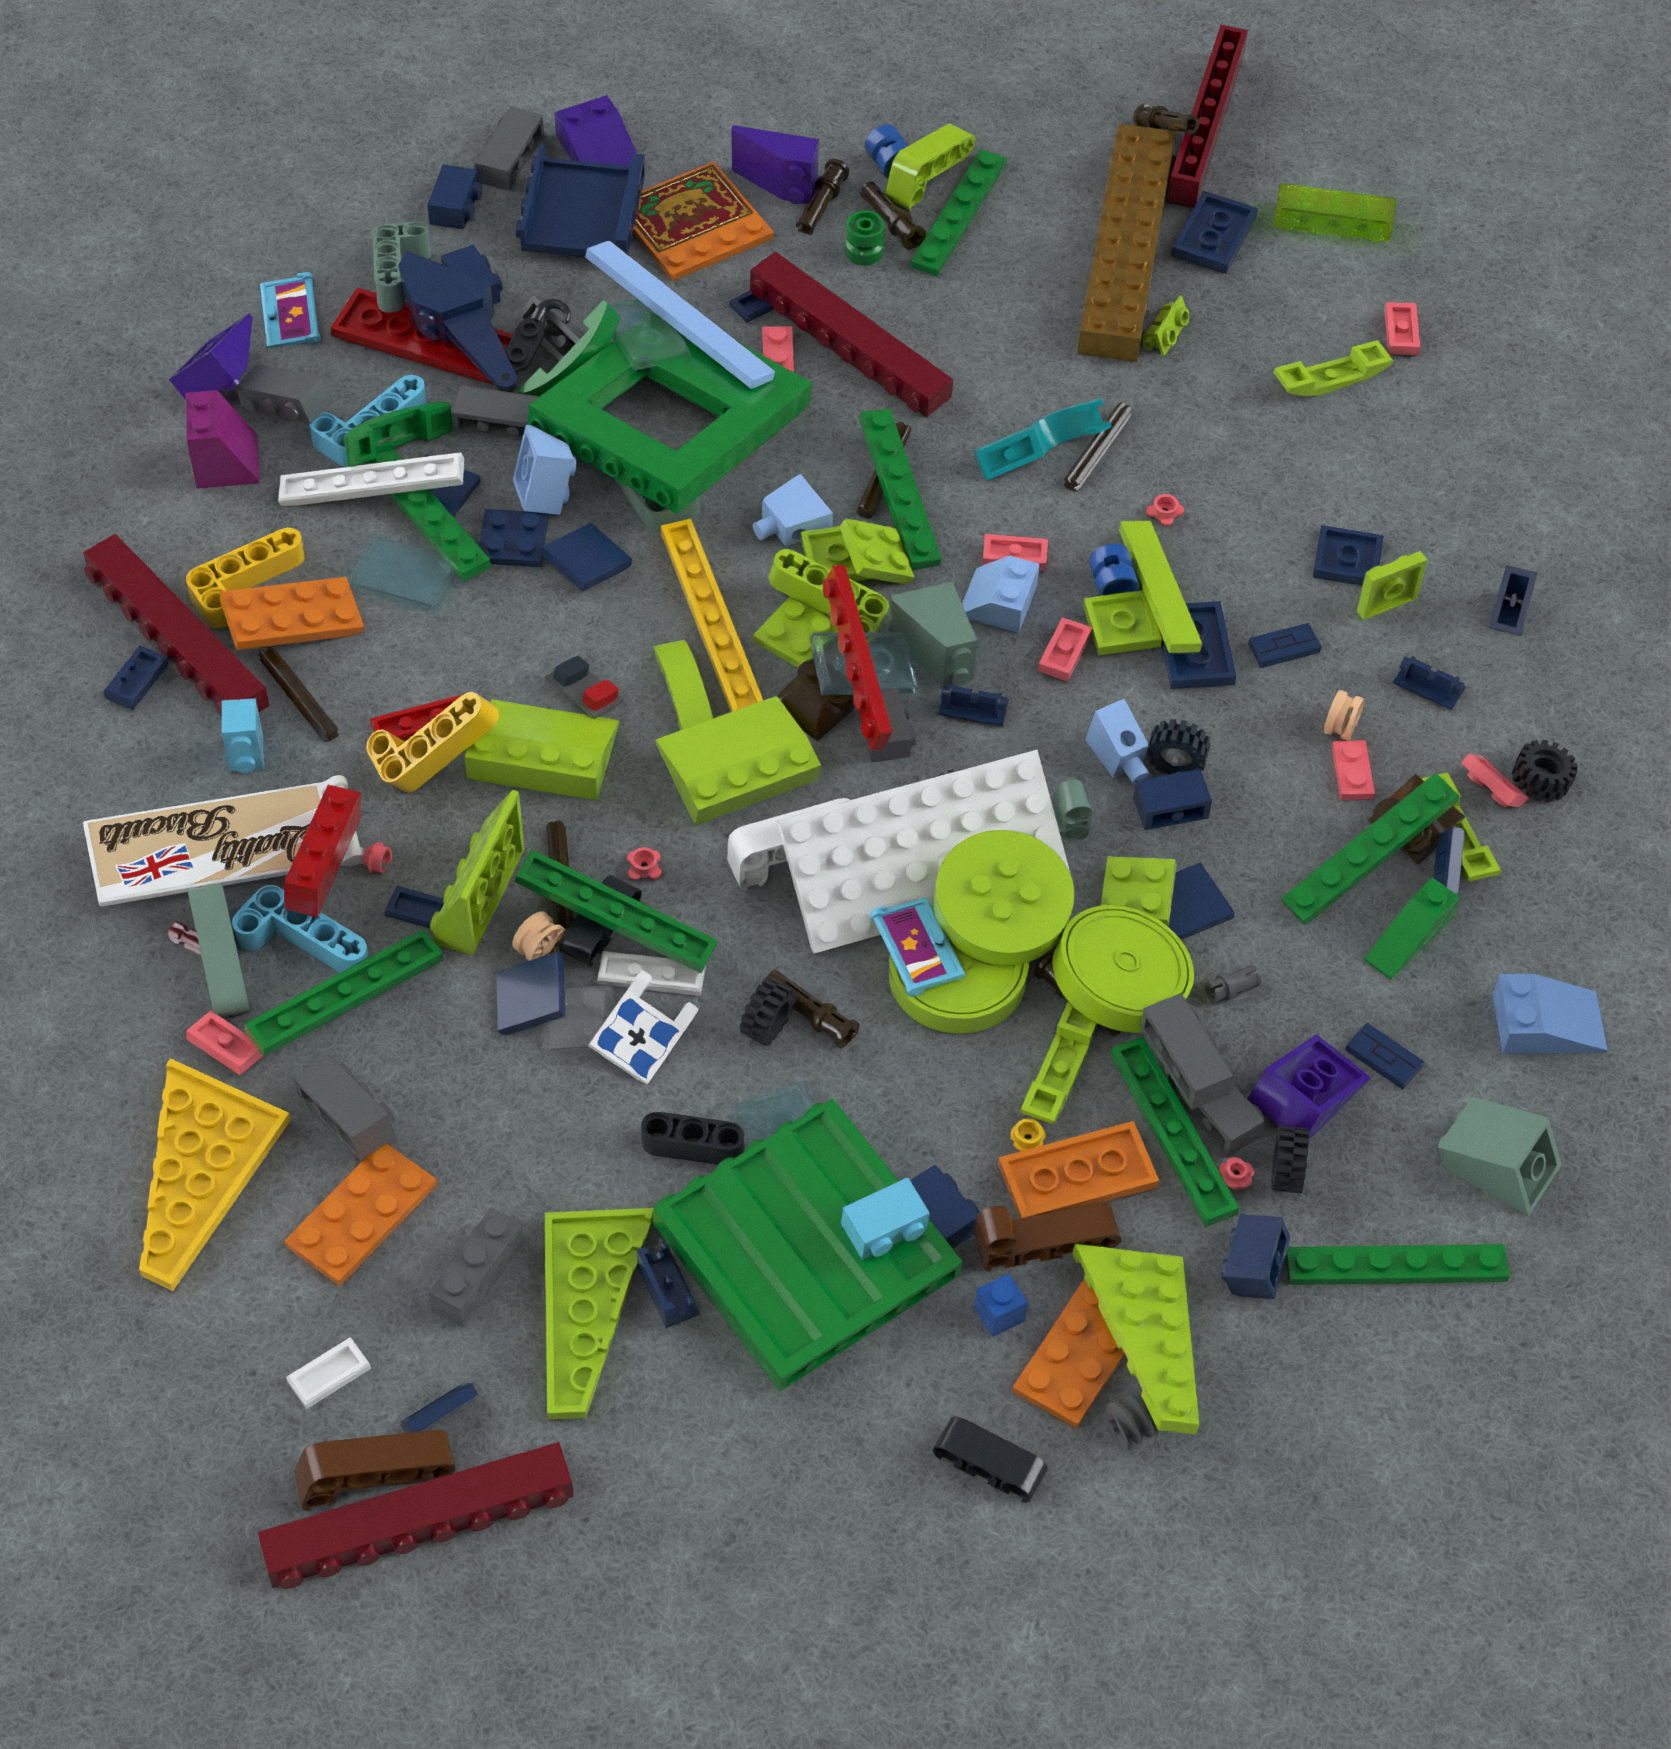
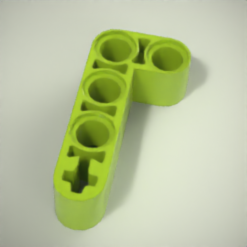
(924, 161)
(804, 580)

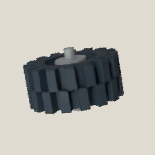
(1178, 747)

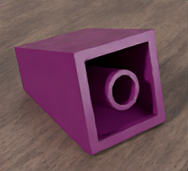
(219, 442)

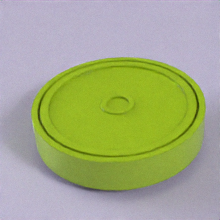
(1003, 897)
(1118, 963)
(968, 1004)

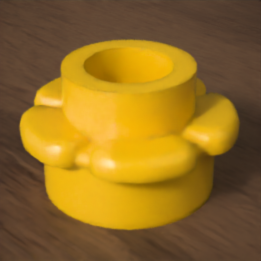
(1027, 1127)

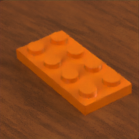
(291, 613)
(1079, 1171)
(360, 1213)
(1071, 1361)

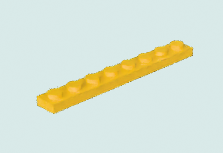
(711, 615)

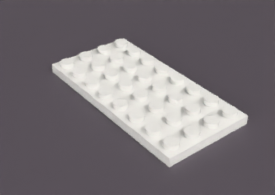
(895, 840)

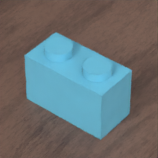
(242, 735)
(885, 1219)

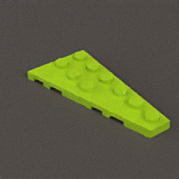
(587, 1284)
(1149, 1319)

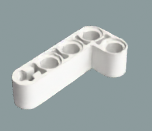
(760, 846)

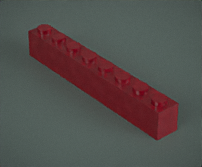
(1210, 109)
(850, 334)
(171, 625)
(416, 1515)

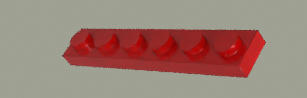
(858, 659)

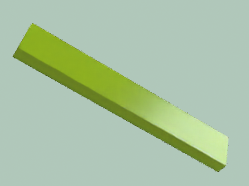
(1160, 587)

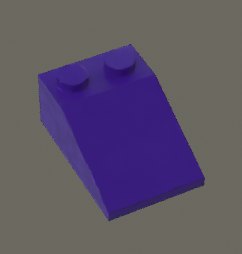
(594, 133)
(776, 162)
(217, 361)
(1307, 1086)

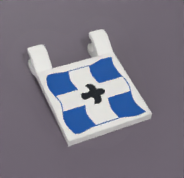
(638, 1034)

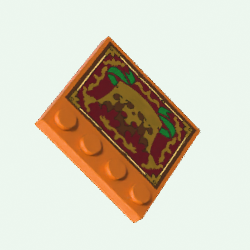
(697, 221)

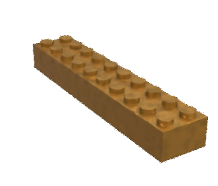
(1126, 243)

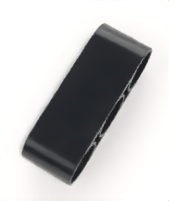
(586, 937)
(679, 1128)
(991, 1457)

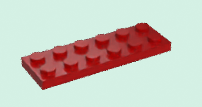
(398, 335)

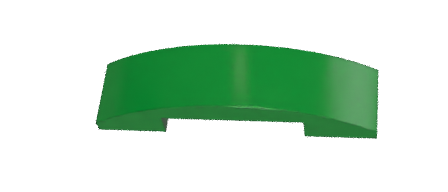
(602, 326)
(396, 428)

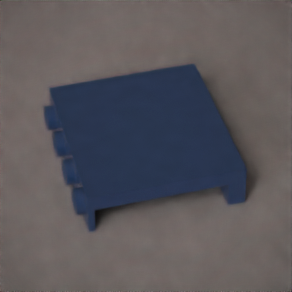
(579, 205)

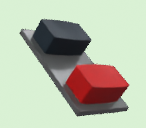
(584, 688)

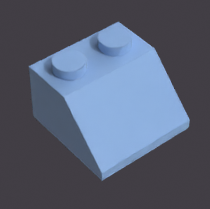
(543, 472)
(1002, 593)

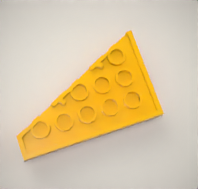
(204, 1159)

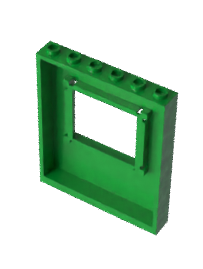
(666, 476)

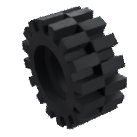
(1543, 783)
(767, 1011)
(1290, 1159)

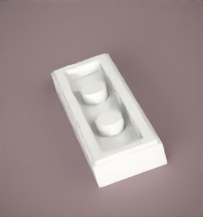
(666, 974)

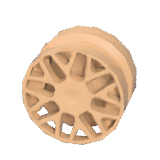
(1340, 713)
(538, 936)

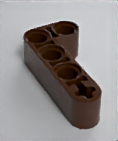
(1043, 1235)
(370, 1463)

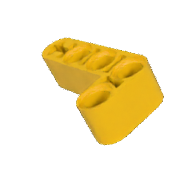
(242, 570)
(434, 746)

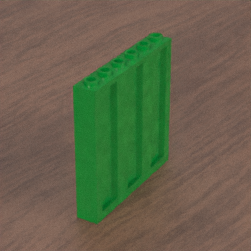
(773, 1248)

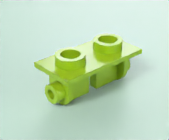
(1167, 326)

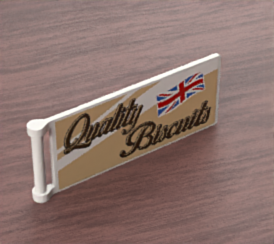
(204, 843)

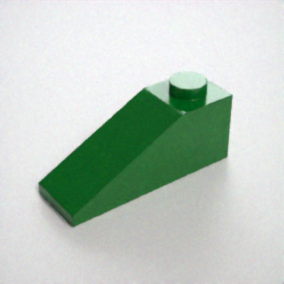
(1413, 928)

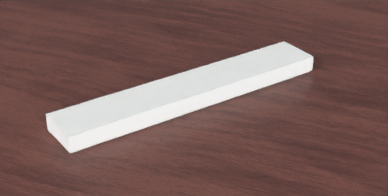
(371, 479)

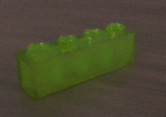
(1334, 212)

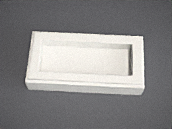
(328, 1373)

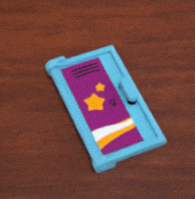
(294, 311)
(911, 939)

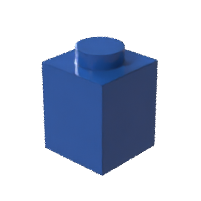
(1001, 1305)

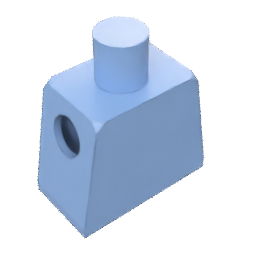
(792, 510)
(1118, 741)

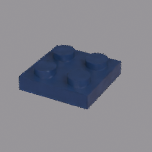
(514, 537)

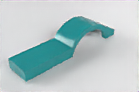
(1039, 437)

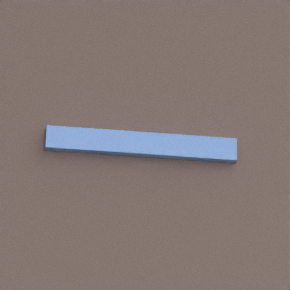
(680, 314)

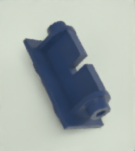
(1429, 684)
(970, 706)

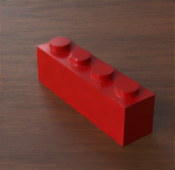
(322, 851)

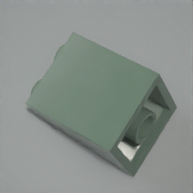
(936, 632)
(1502, 1152)

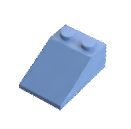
(1546, 1016)

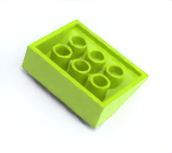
(544, 750)
(738, 759)
(481, 879)

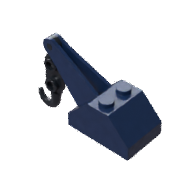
(460, 310)

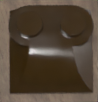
(811, 710)
(1426, 841)

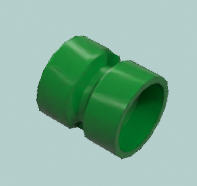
(864, 238)

